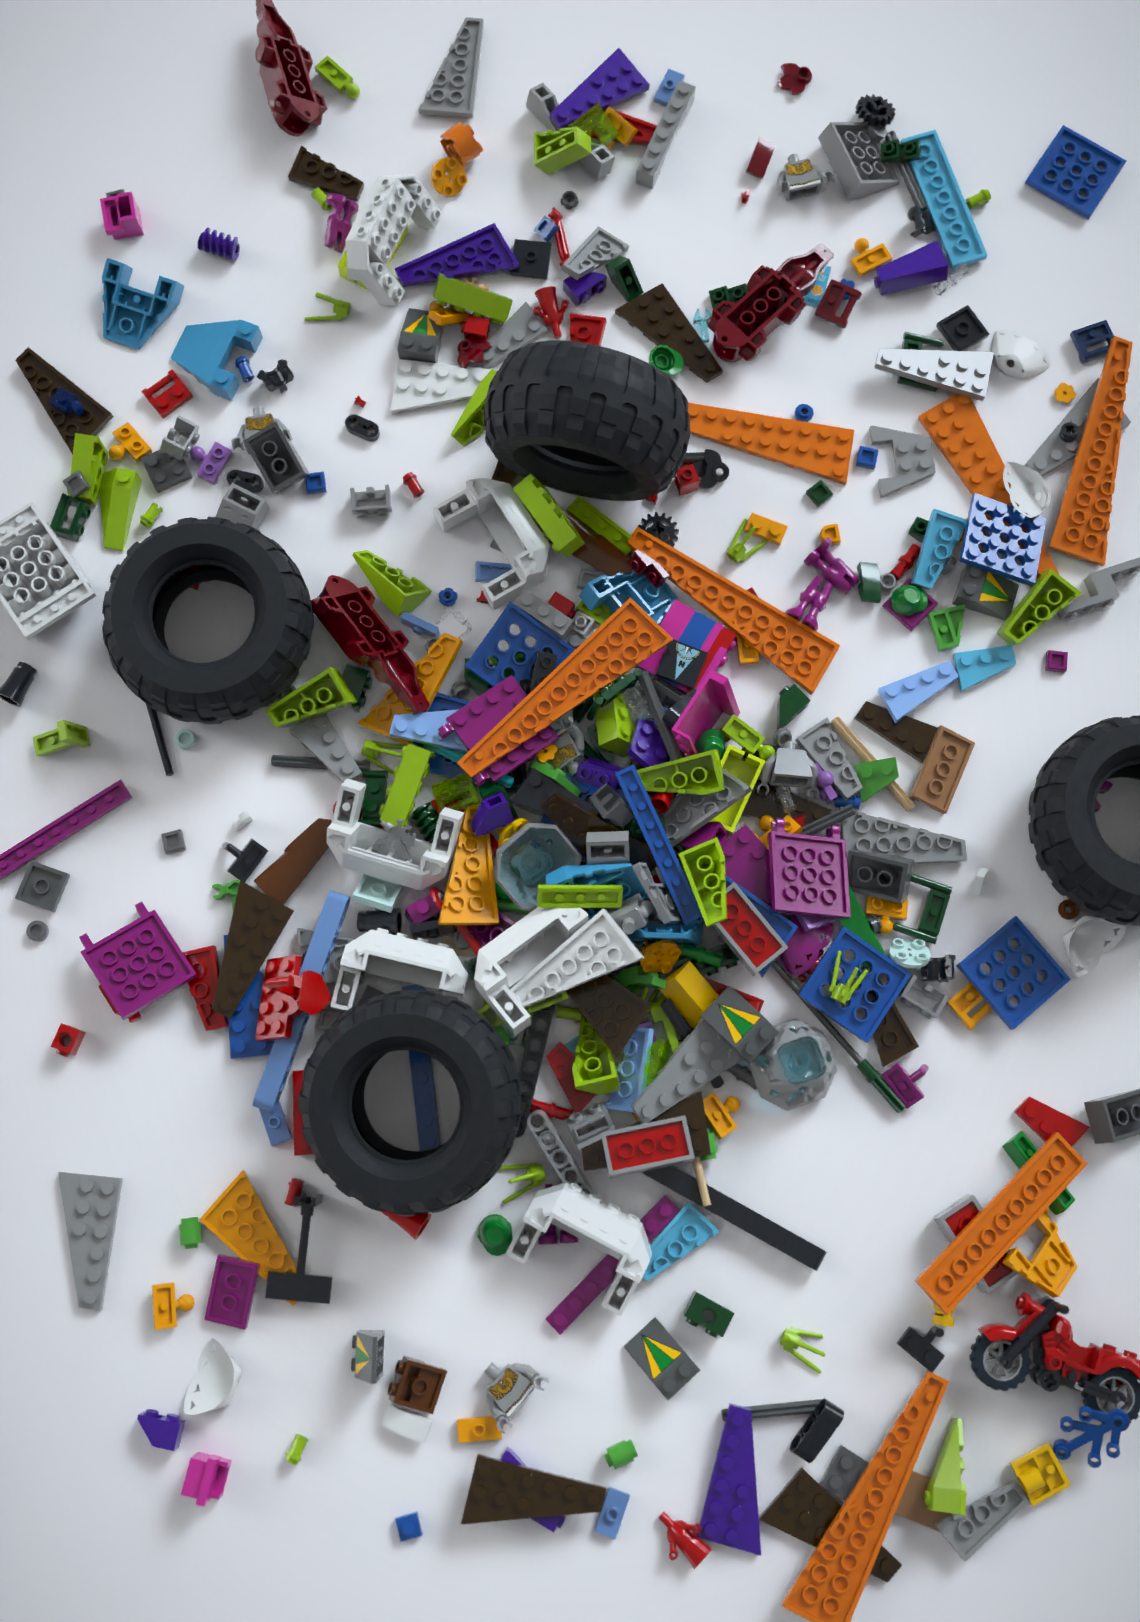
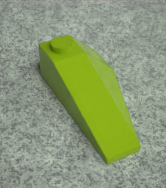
(393, 587)

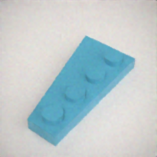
(939, 540)
(678, 1238)

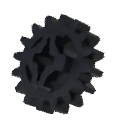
(875, 110)
(665, 531)

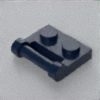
(1091, 336)

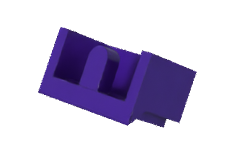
(605, 773)

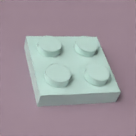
(377, 893)

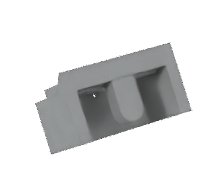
(185, 428)
(371, 494)
(928, 990)
(581, 1119)

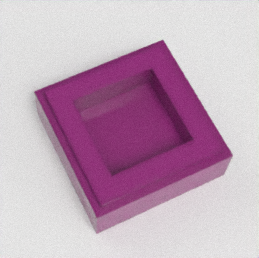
(1056, 661)

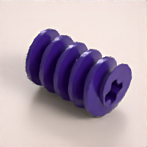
(218, 244)

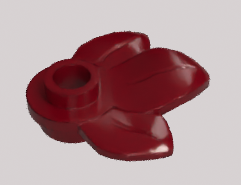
(793, 78)
(472, 351)

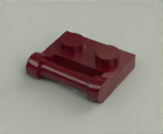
(832, 300)

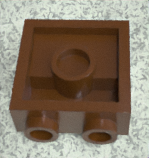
(416, 1384)

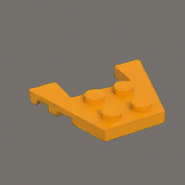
(1050, 1264)

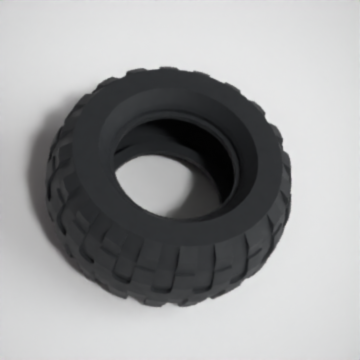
(587, 420)
(151, 582)
(1066, 825)
(357, 1155)

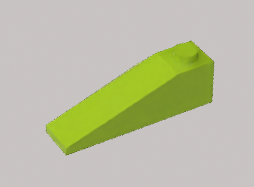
(472, 419)
(117, 502)
(688, 775)
(707, 878)
(594, 1063)
(945, 1488)

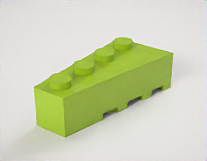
(549, 516)

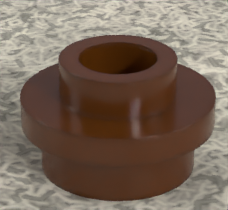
(1074, 910)

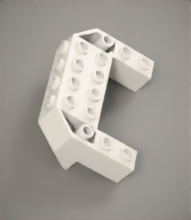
(379, 228)
(511, 529)
(354, 840)
(517, 953)
(399, 960)
(594, 1223)

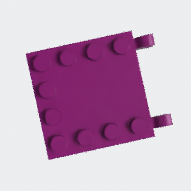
(482, 715)
(747, 864)
(808, 873)
(137, 963)

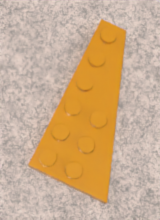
(430, 672)
(471, 882)
(247, 1229)

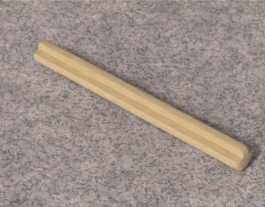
(866, 756)

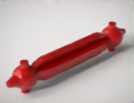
(560, 237)

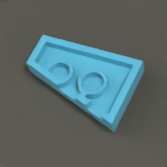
(981, 664)

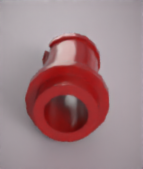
(412, 483)
(294, 1189)

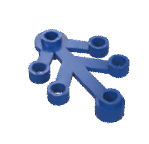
(1092, 1432)

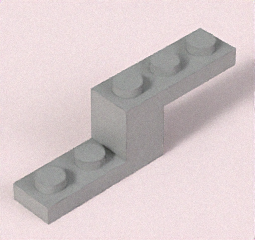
(1101, 589)
(549, 618)

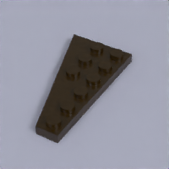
(665, 324)
(45, 382)
(576, 823)
(251, 936)
(610, 1010)
(691, 1107)
(515, 1492)
(806, 1513)

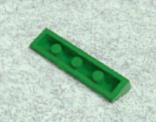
(860, 926)
(1020, 1151)

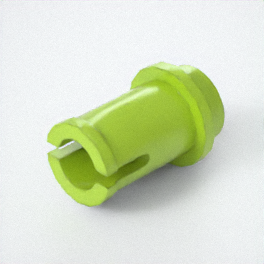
(320, 197)
(978, 199)
(151, 515)
(569, 1013)
(296, 1449)

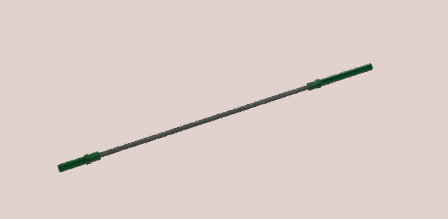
(864, 1066)

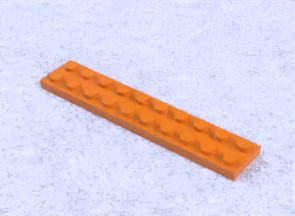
(1000, 1223)

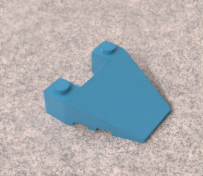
(133, 314)
(207, 348)
(617, 589)
(599, 875)
(679, 933)

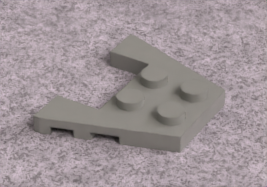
(911, 457)
(658, 894)
(331, 974)

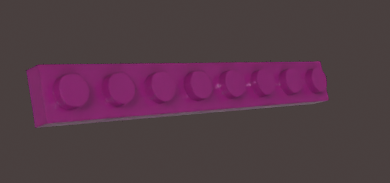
(63, 828)
(605, 1270)

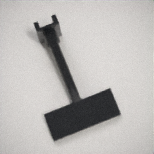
(299, 1285)

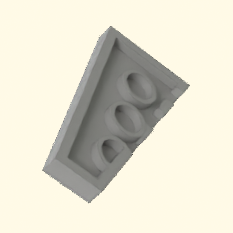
(593, 253)
(517, 332)
(327, 746)
(824, 748)
(981, 1519)

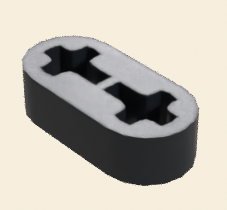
(361, 429)
(246, 480)

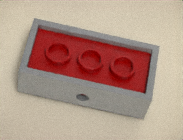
(748, 932)
(647, 1146)
(954, 1220)

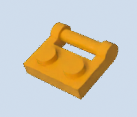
(964, 1001)

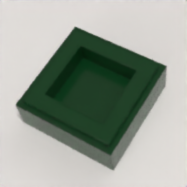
(819, 493)

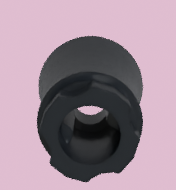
(17, 684)
(380, 919)

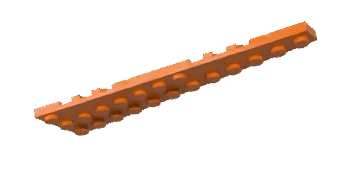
(797, 443)
(972, 454)
(1086, 503)

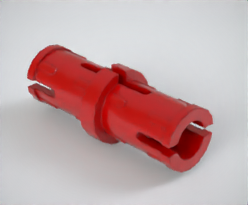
(906, 561)
(552, 1110)

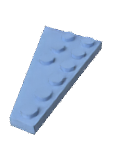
(424, 729)

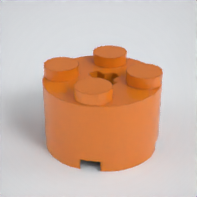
(460, 143)

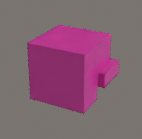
(121, 216)
(206, 1477)

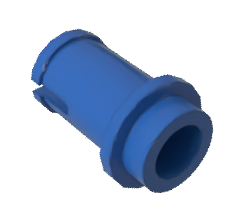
(242, 364)
(840, 802)

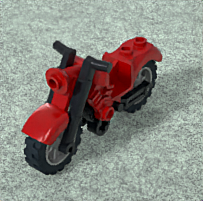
(1056, 1358)

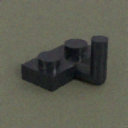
(245, 860)
(921, 1348)

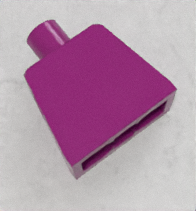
(705, 833)
(422, 911)

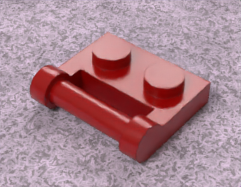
(169, 399)

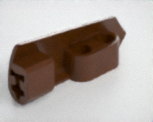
(598, 550)
(294, 865)

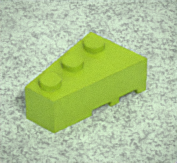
(91, 459)

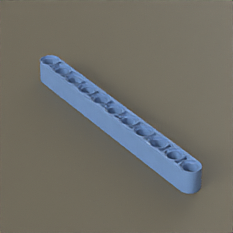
(316, 960)

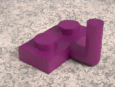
(904, 1084)

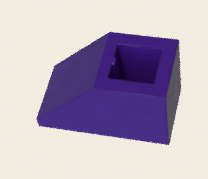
(582, 289)
(491, 814)
(162, 1430)

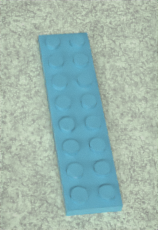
(946, 203)

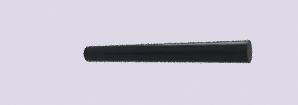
(160, 741)

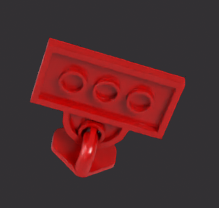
(288, 996)

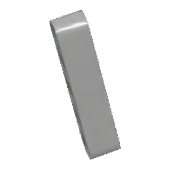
(557, 1146)

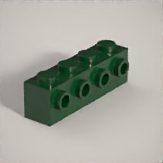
(729, 960)

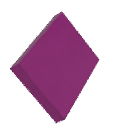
(232, 1291)

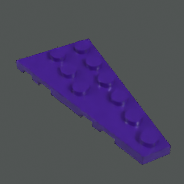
(608, 85)
(469, 256)
(731, 1498)

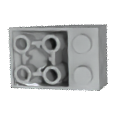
(243, 507)
(608, 847)

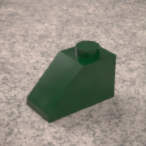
(624, 278)
(790, 704)

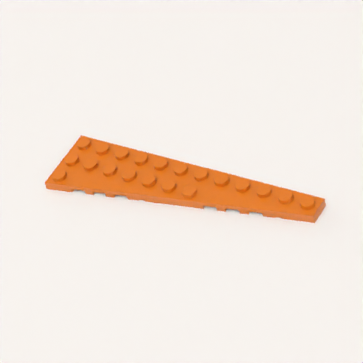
(771, 632)
(604, 656)
(846, 1553)

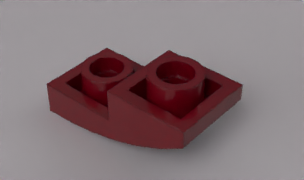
(760, 158)
(646, 565)

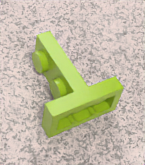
(64, 736)

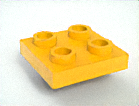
(1040, 1474)

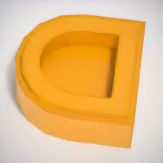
(832, 532)

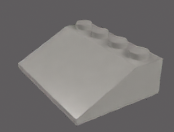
(856, 159)

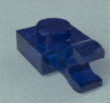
(66, 401)

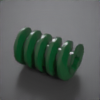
(425, 821)

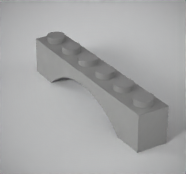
(541, 103)
(674, 114)

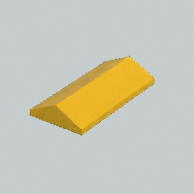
(689, 993)

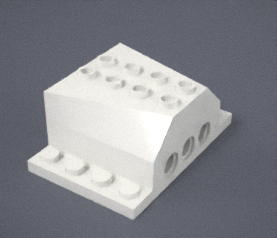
(37, 573)

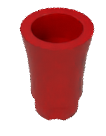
(411, 1224)

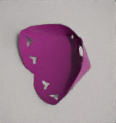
(804, 944)

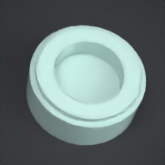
(185, 739)

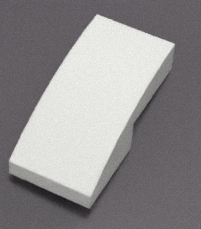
(584, 624)
(407, 1424)

